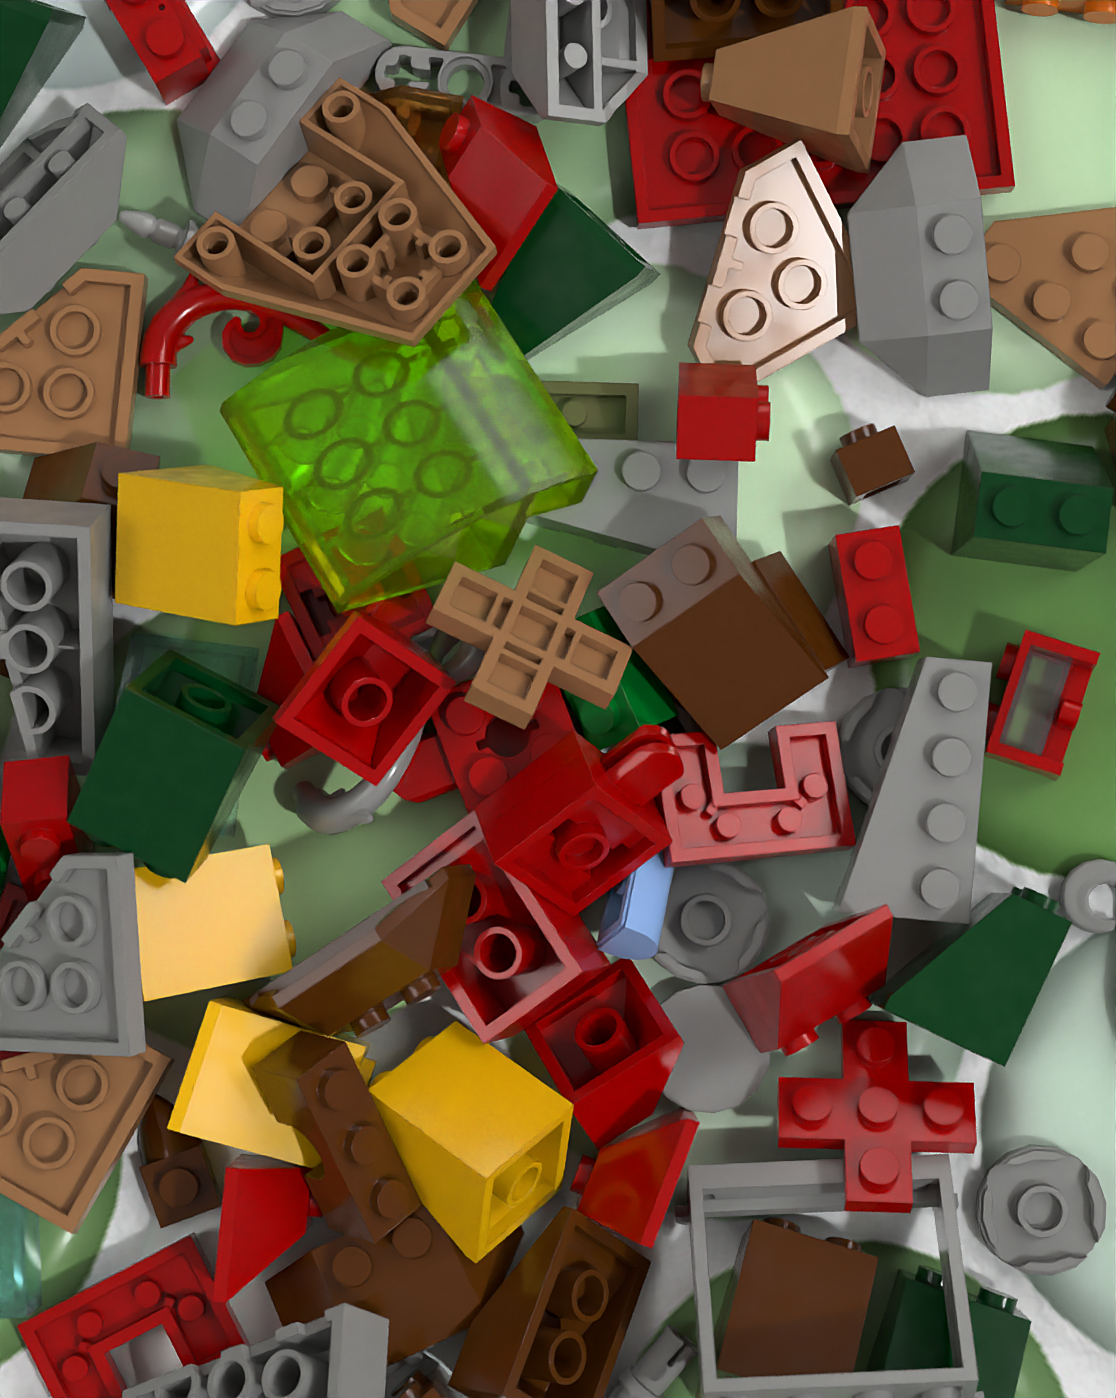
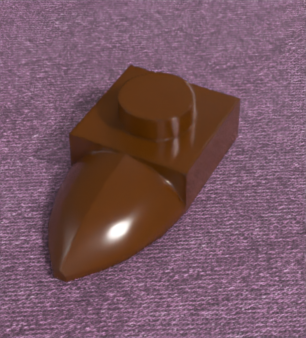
(174, 1168)

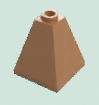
(806, 84)

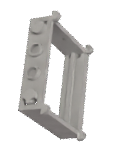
(814, 1188)

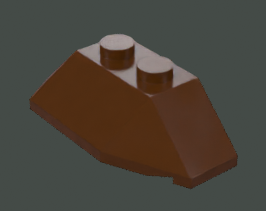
(376, 962)
(408, 1276)

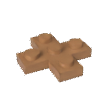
(529, 636)

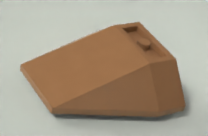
(352, 231)

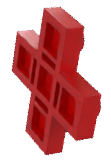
(876, 1116)

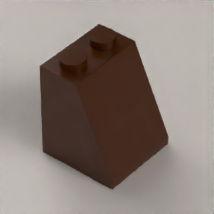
(792, 1304)

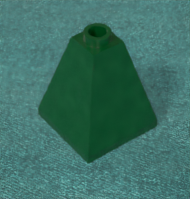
(31, 47)
(566, 275)

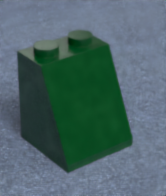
(1031, 502)
(173, 765)
(981, 975)
(918, 1338)

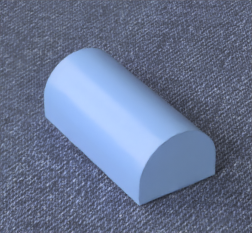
(636, 912)

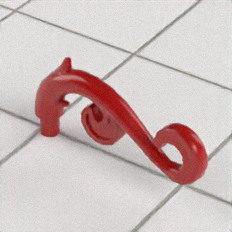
(191, 303)

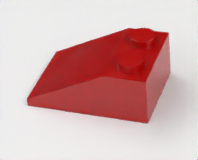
(516, 945)
(813, 981)

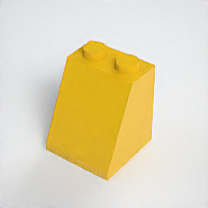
(199, 543)
(215, 926)
(221, 1094)
(474, 1136)

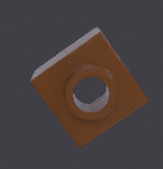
(870, 462)

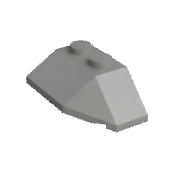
(578, 55)
(245, 118)
(56, 202)
(924, 268)

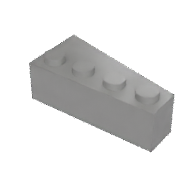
(646, 495)
(58, 624)
(926, 800)
(320, 1359)

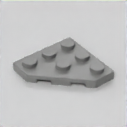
(76, 963)

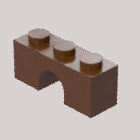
(322, 1095)

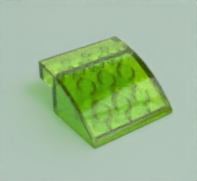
(408, 451)

